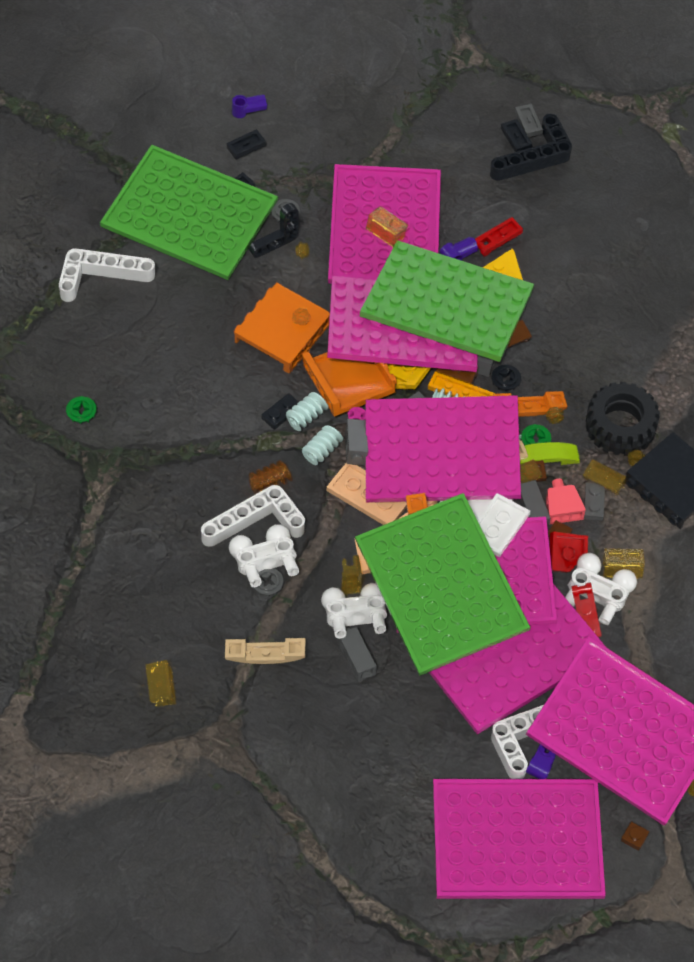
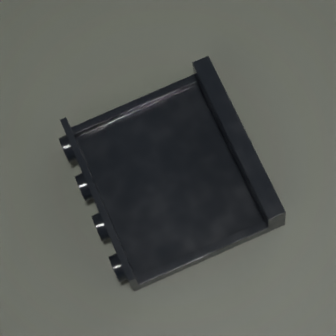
(666, 479)

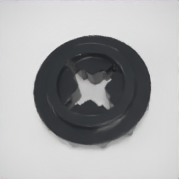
(504, 371)

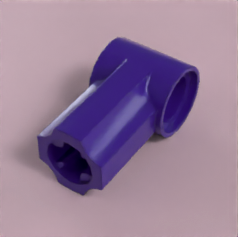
(242, 105)
(460, 249)

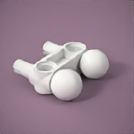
(273, 553)
(621, 585)
(354, 610)

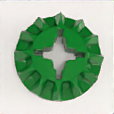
(74, 406)
(529, 432)

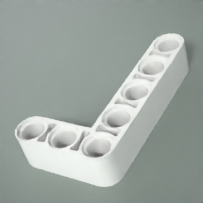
(101, 264)
(254, 514)
(509, 741)

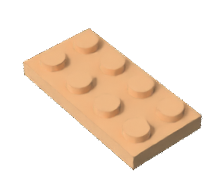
(351, 488)

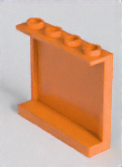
(275, 333)
(348, 382)

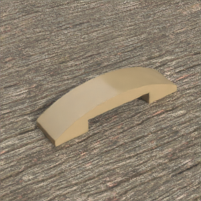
(265, 653)

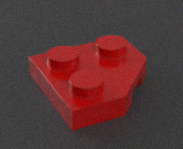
(566, 550)

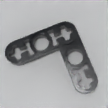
(287, 233)

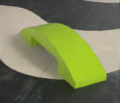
(552, 452)

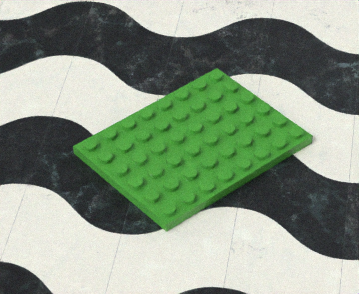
(189, 212)
(447, 300)
(442, 584)

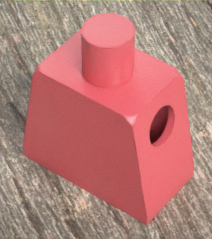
(564, 503)

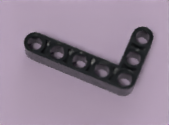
(553, 153)

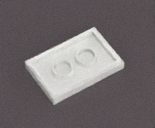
(501, 522)

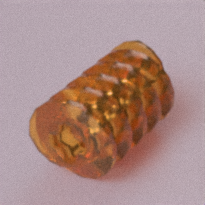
(269, 476)

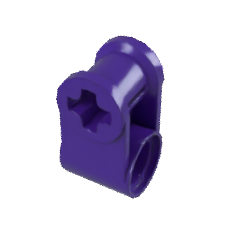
(541, 763)

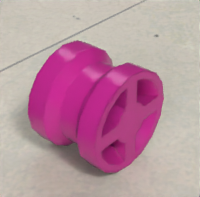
(357, 413)

